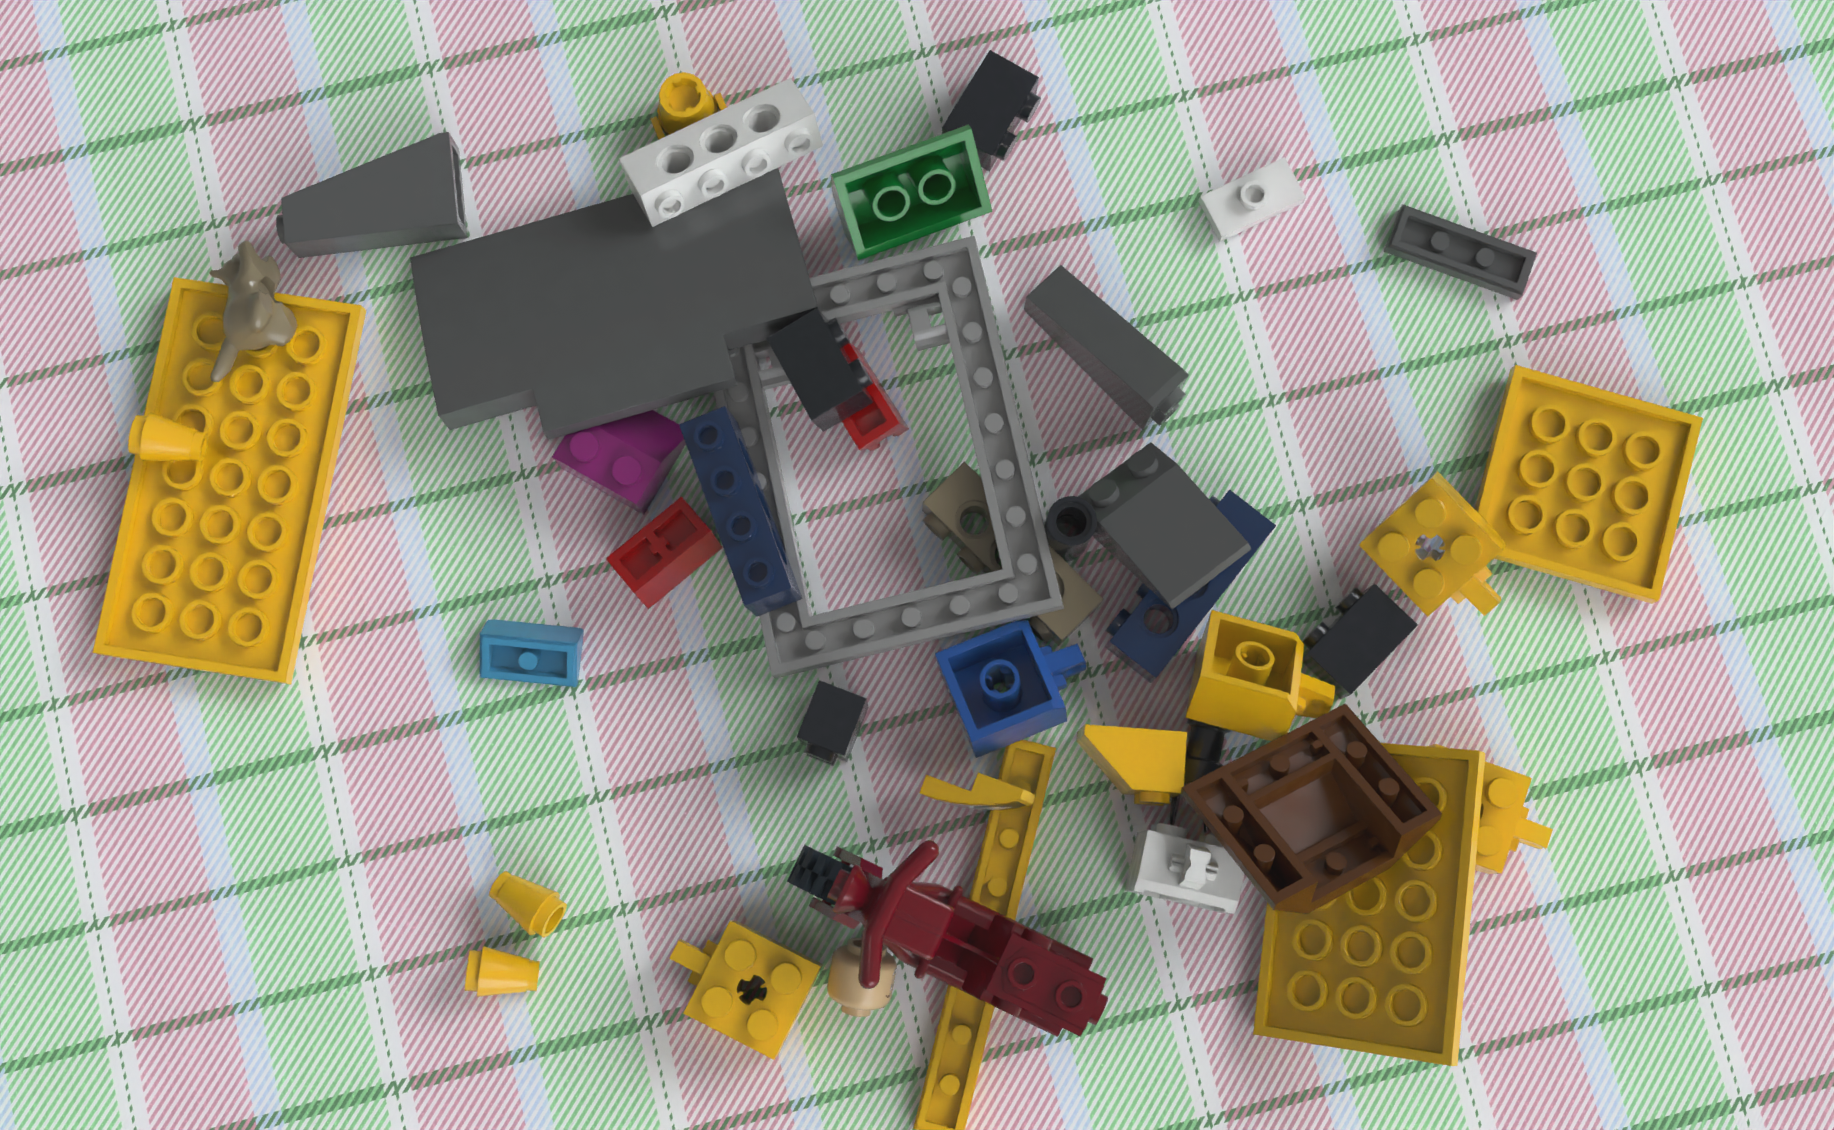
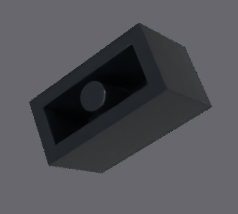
(994, 106)
(821, 370)
(1357, 640)
(832, 723)

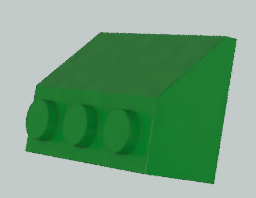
(911, 192)

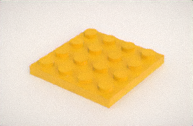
(1587, 482)

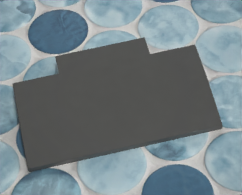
(605, 311)

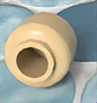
(844, 983)

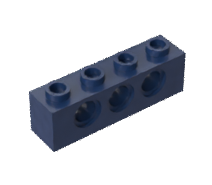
(740, 512)
(1151, 652)

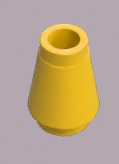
(165, 440)
(529, 904)
(500, 973)

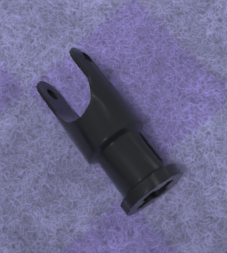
(1201, 757)

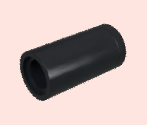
(1078, 514)

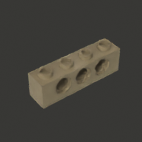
(965, 494)

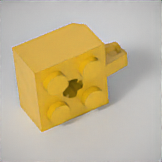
(1432, 575)
(1252, 679)
(1504, 818)
(719, 993)

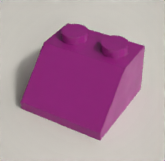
(624, 456)

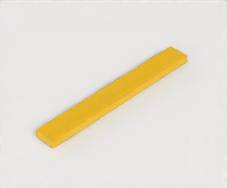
(998, 886)

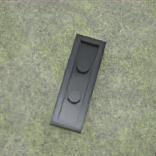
(1460, 252)

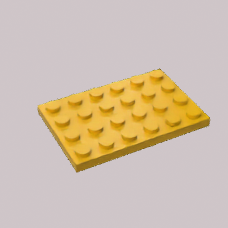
(1390, 955)

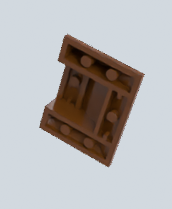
(1314, 811)

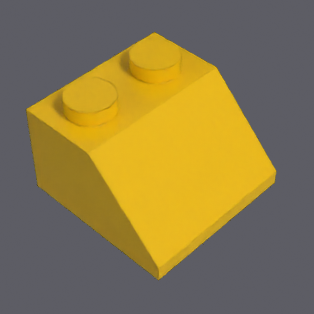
(1138, 760)

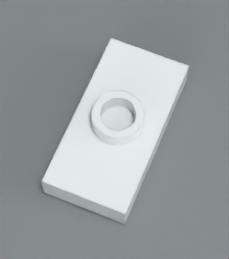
(1252, 199)

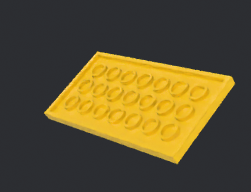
(226, 548)

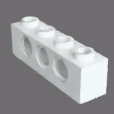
(721, 152)

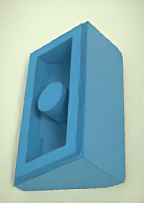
(530, 652)

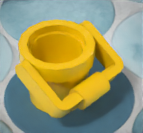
(684, 102)

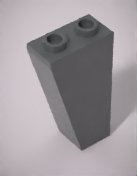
(1108, 348)

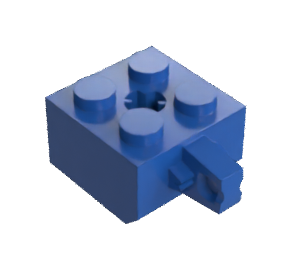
(1029, 672)

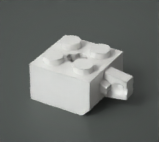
(1184, 869)

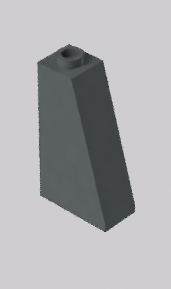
(380, 204)

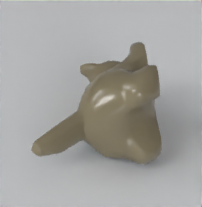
(251, 313)

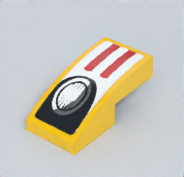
(985, 794)

